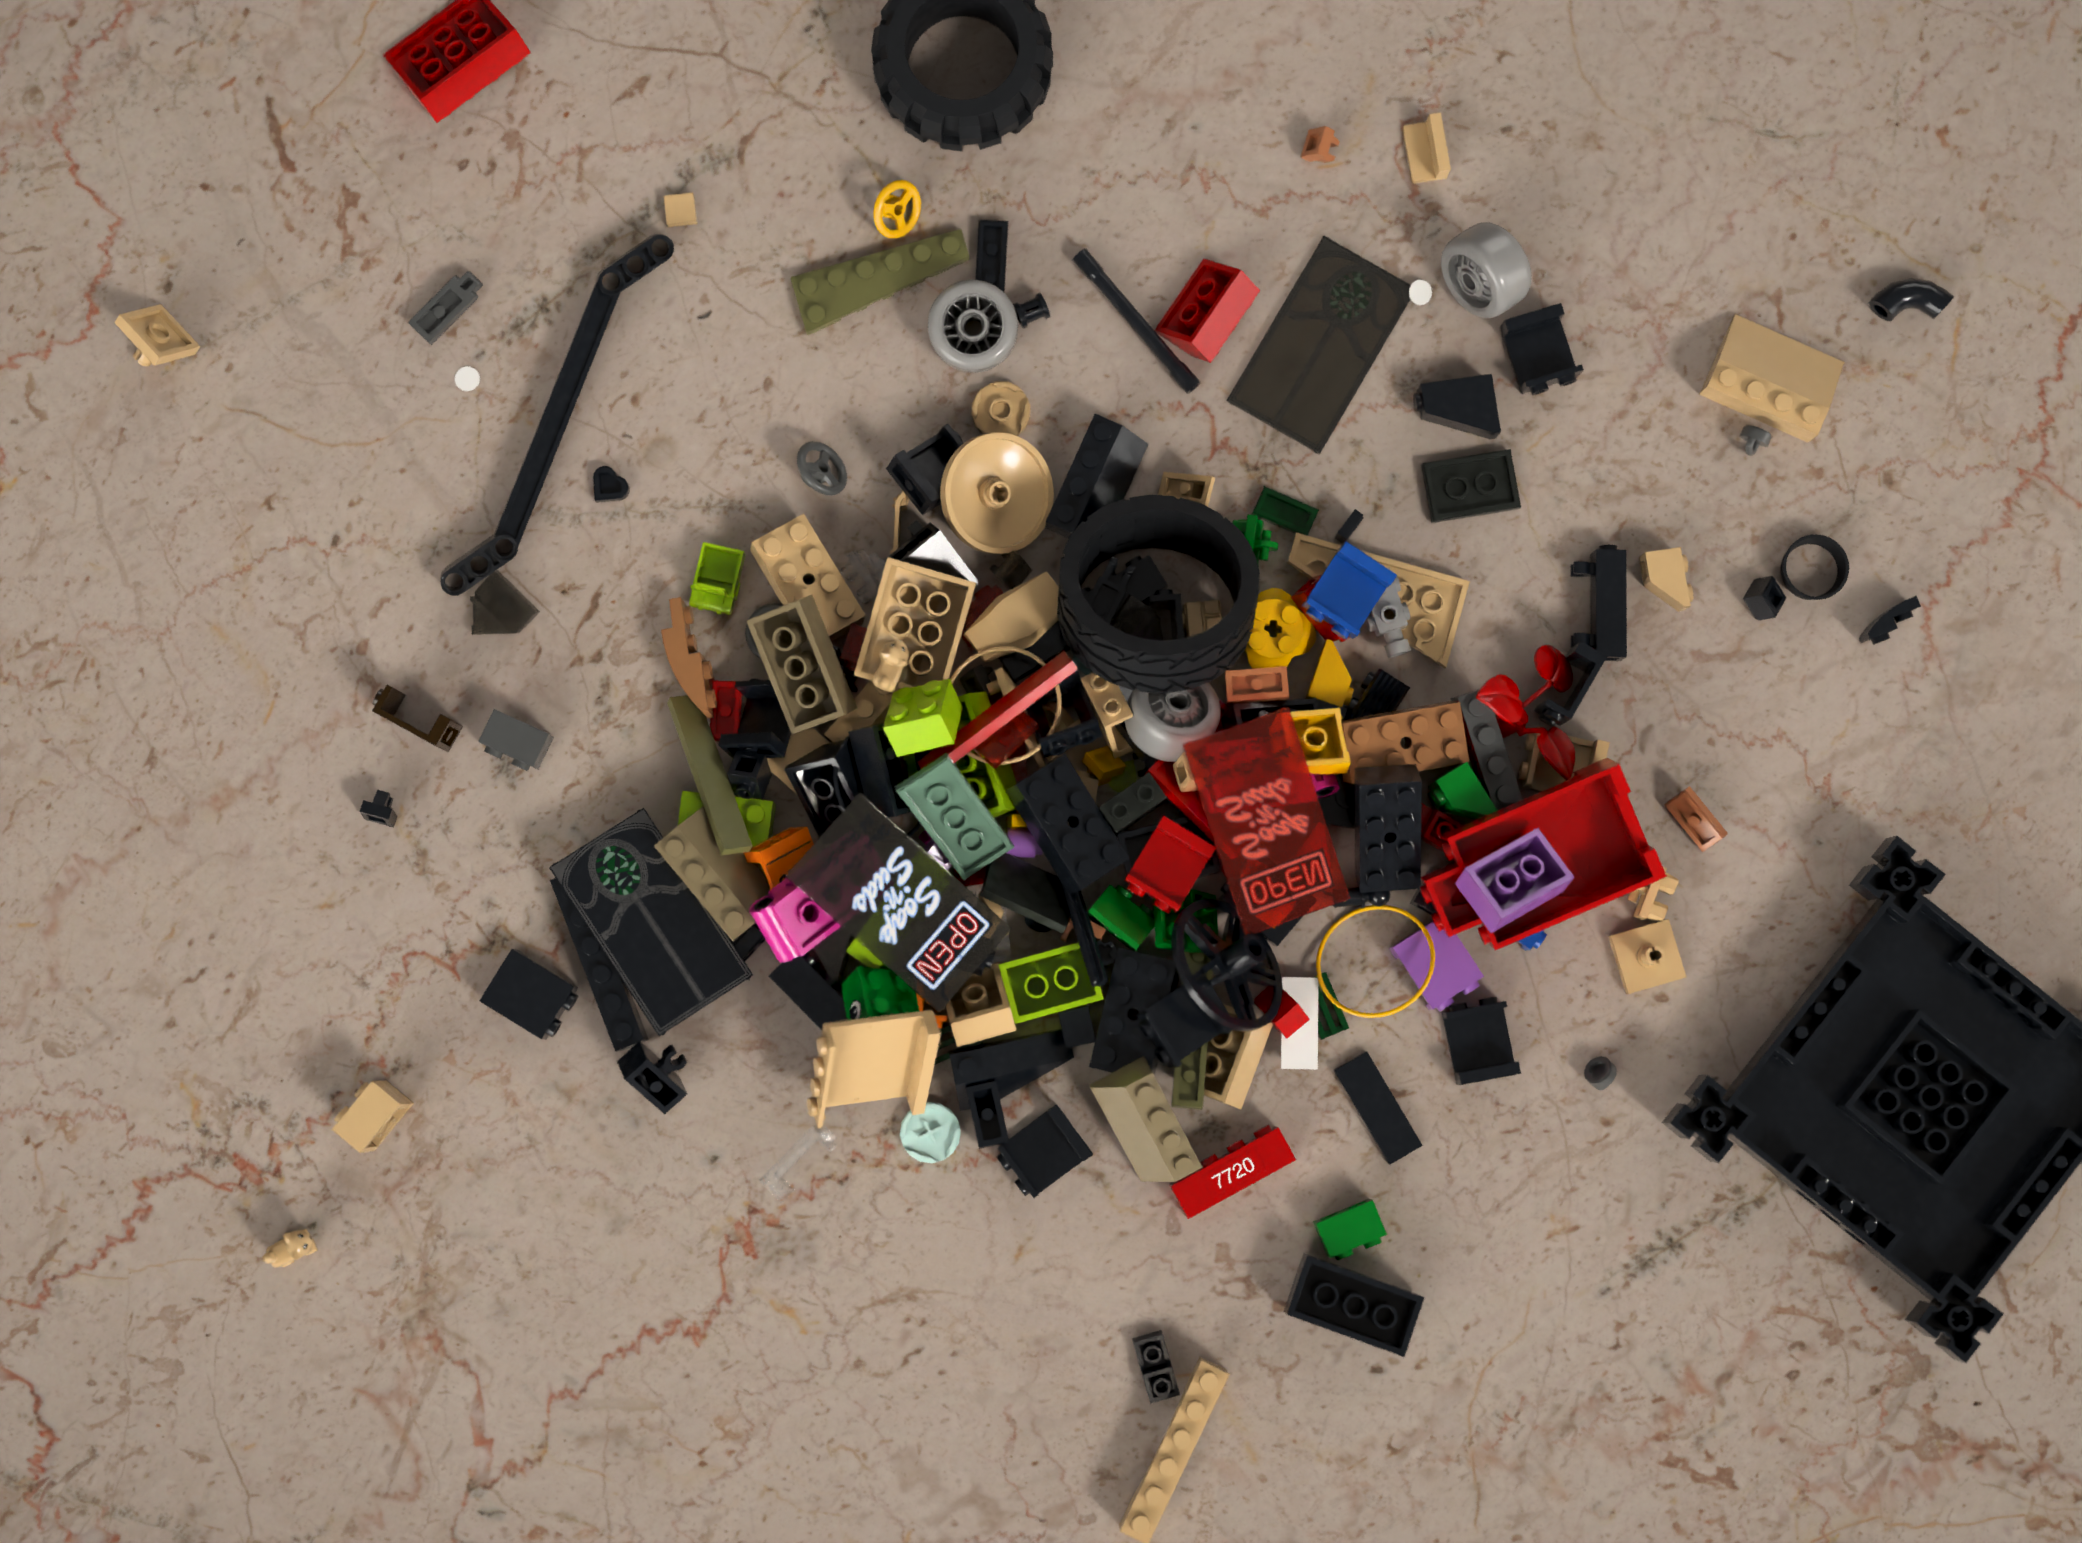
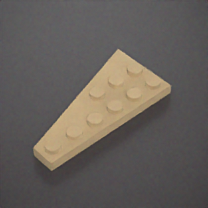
(1431, 596)

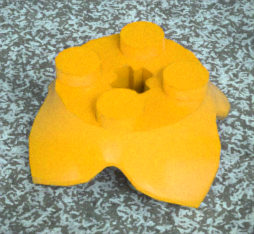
(1295, 635)

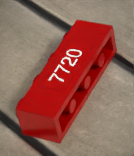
(1233, 1171)

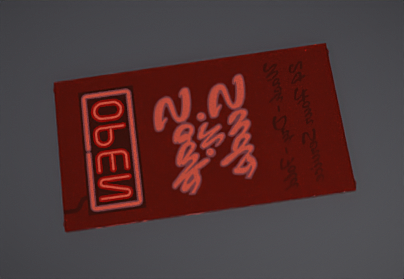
(1266, 821)

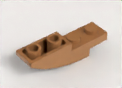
(688, 667)

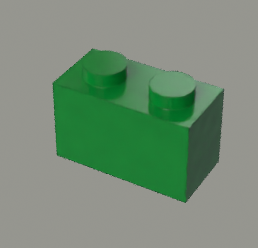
(1349, 1229)

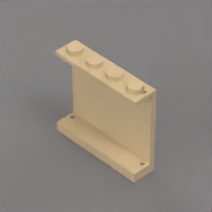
(874, 1061)

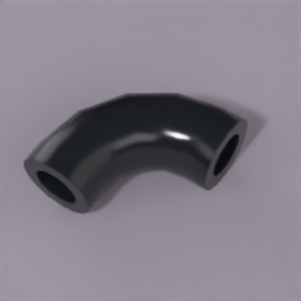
(1910, 294)

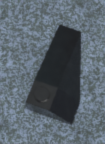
(1008, 1062)

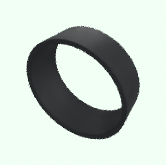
(1835, 550)

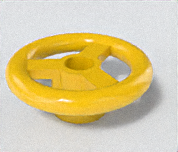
(894, 208)

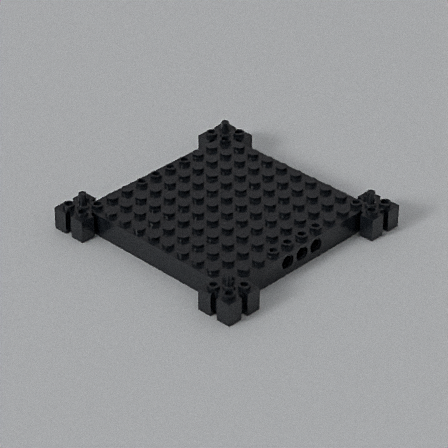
(1912, 1099)

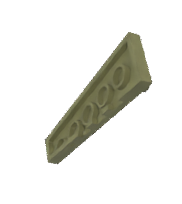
(853, 285)

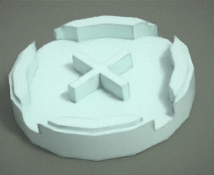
(930, 1135)

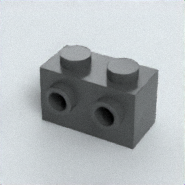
(515, 739)

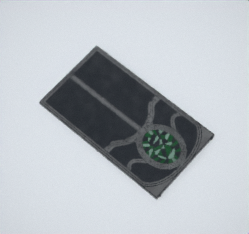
(650, 923)

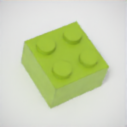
(923, 717)

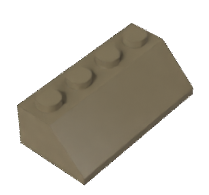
(802, 664)
(720, 882)
(1145, 1123)

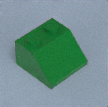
(1461, 794)
(1122, 917)

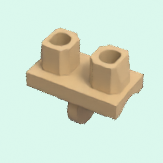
(1647, 906)

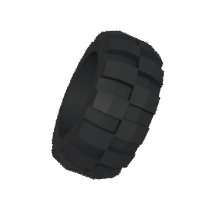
(968, 120)

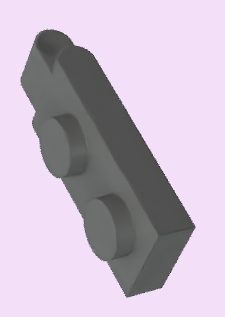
(446, 307)

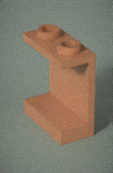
(1256, 685)

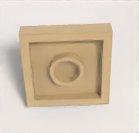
(156, 335)
(1647, 956)

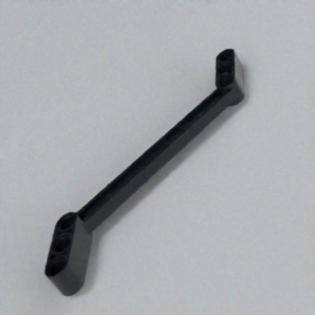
(555, 416)

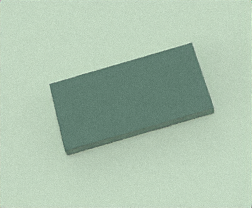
(954, 816)

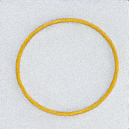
(1399, 1008)

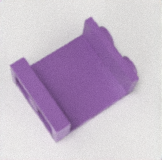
(1453, 966)

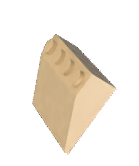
(1773, 379)
(923, 612)

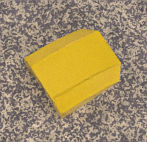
(1322, 740)

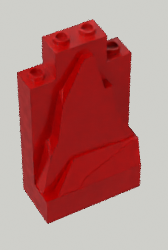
(1587, 826)

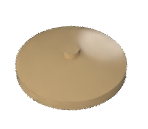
(996, 493)

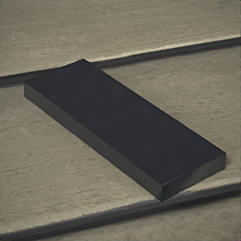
(1378, 1108)

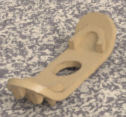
(900, 504)

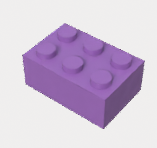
(1514, 880)

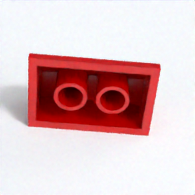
(1207, 309)

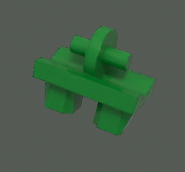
(1257, 537)

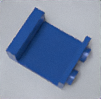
(1348, 591)

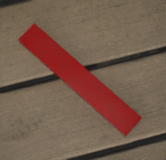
(1005, 709)

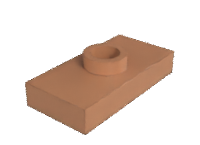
(1696, 819)

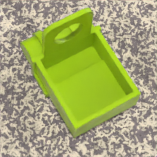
(717, 578)

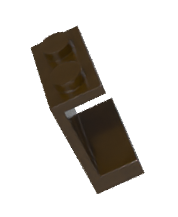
(442, 733)

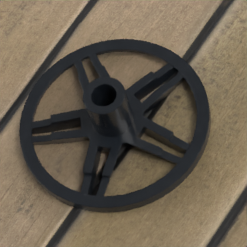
(1233, 959)

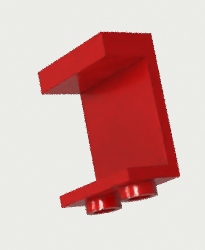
(1169, 865)

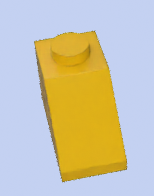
(1330, 678)

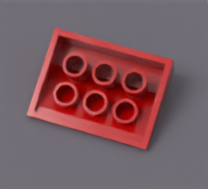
(456, 55)

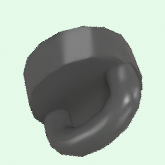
(1755, 437)
(1600, 1072)

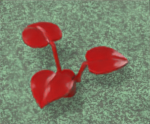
(1502, 697)

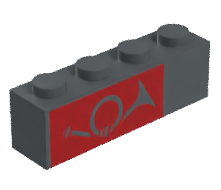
(1488, 751)

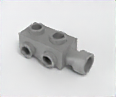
(1392, 628)

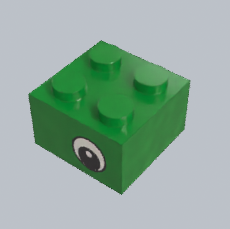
(876, 993)

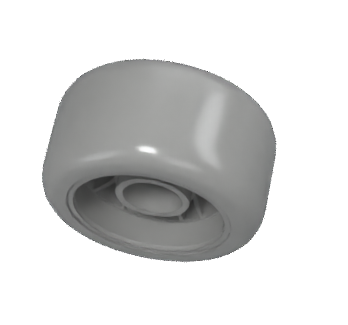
(1486, 270)
(969, 302)
(1171, 719)

